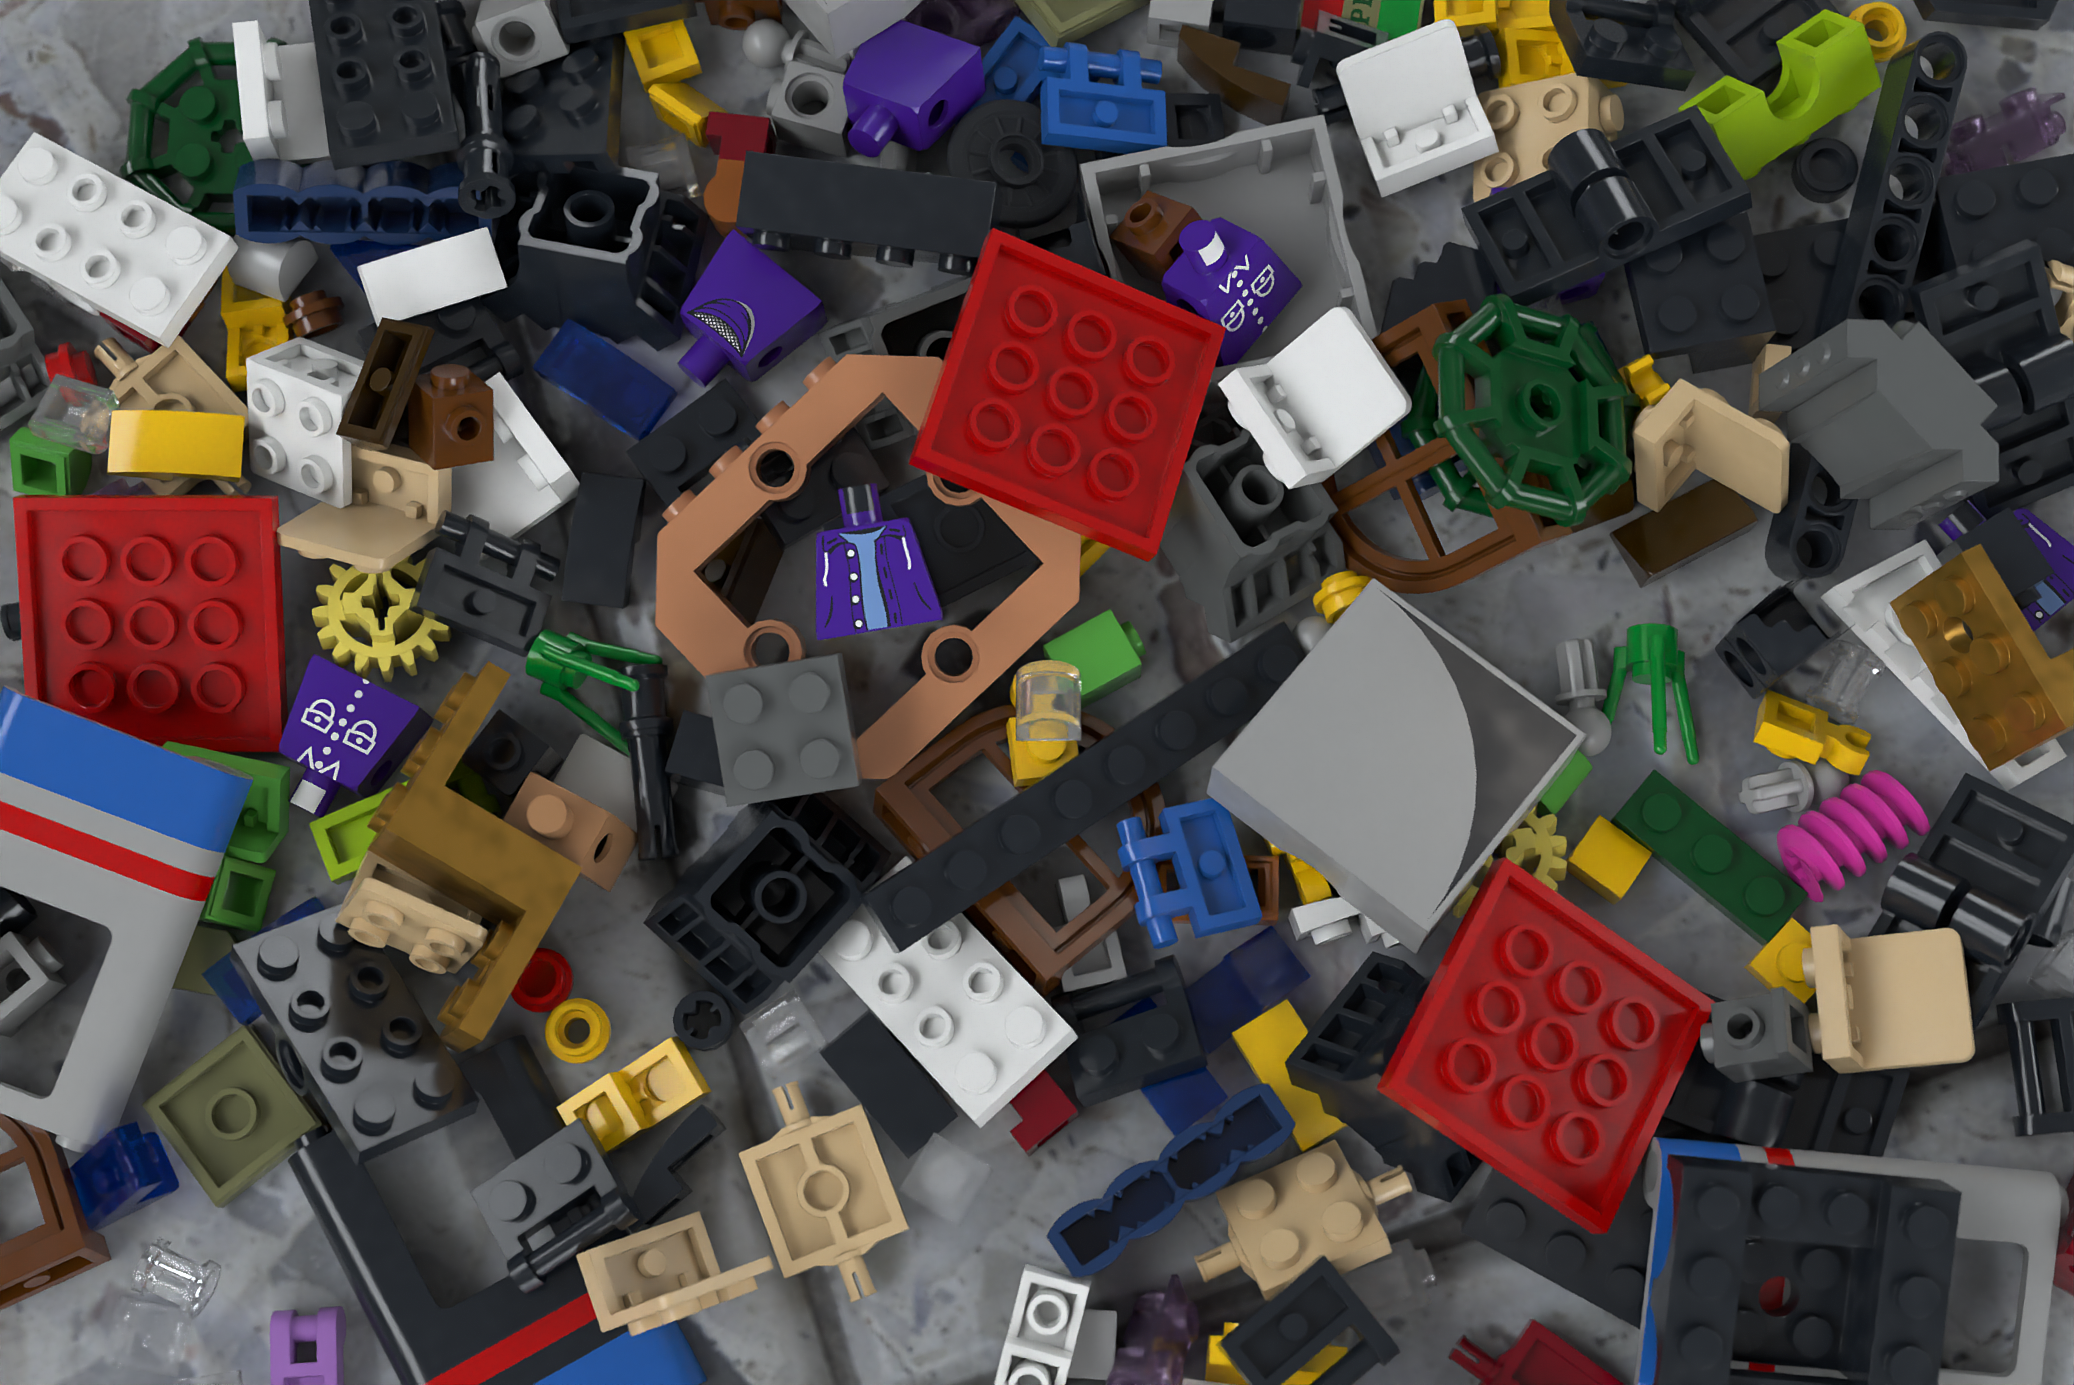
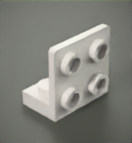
(279, 98)
(294, 415)
(523, 480)

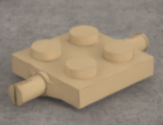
(172, 382)
(824, 1191)
(1302, 1212)

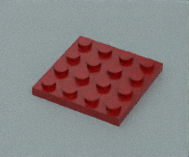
(1068, 395)
(156, 614)
(1547, 1046)

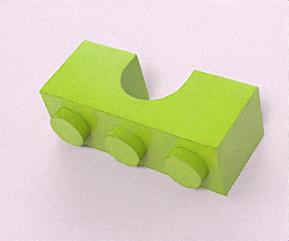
(1822, 76)

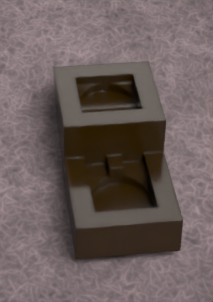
(1214, 66)

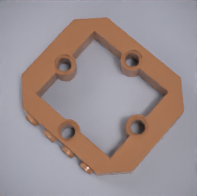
(702, 526)

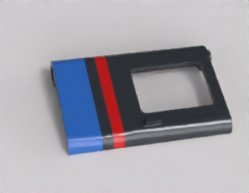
(500, 1331)

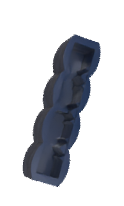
(329, 206)
(1187, 1170)

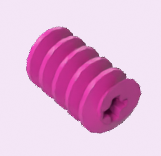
(1847, 829)

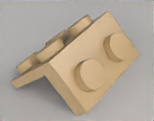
(1533, 119)
(1704, 433)
(389, 517)
(411, 916)
(1888, 999)
(661, 1276)

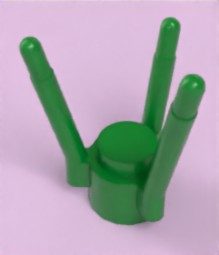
(1654, 661)
(568, 662)

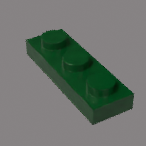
(1709, 858)

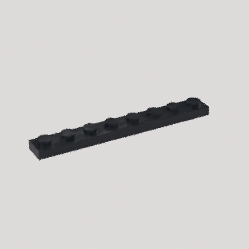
(1082, 790)

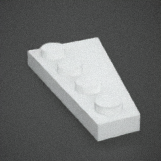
(1866, 603)

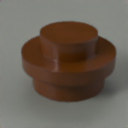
(314, 314)

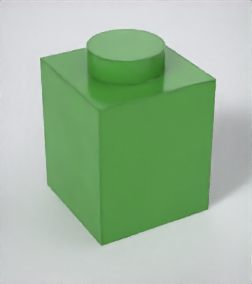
(1103, 654)

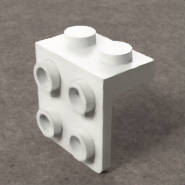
(1415, 107)
(1317, 400)

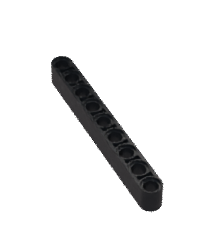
(1863, 272)

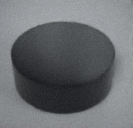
(1824, 170)

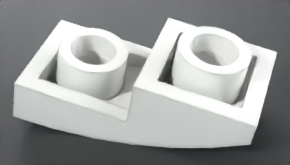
(432, 276)
(1330, 921)
(1043, 1328)

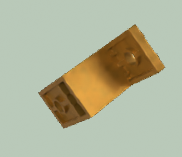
(2000, 680)
(471, 859)

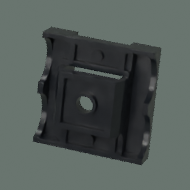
(1862, 1265)

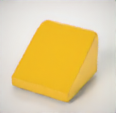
(683, 109)
(1607, 860)

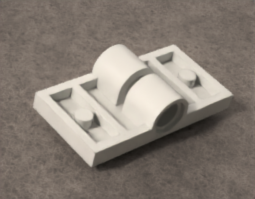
(107, 241)
(953, 1007)

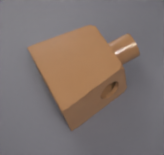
(573, 829)

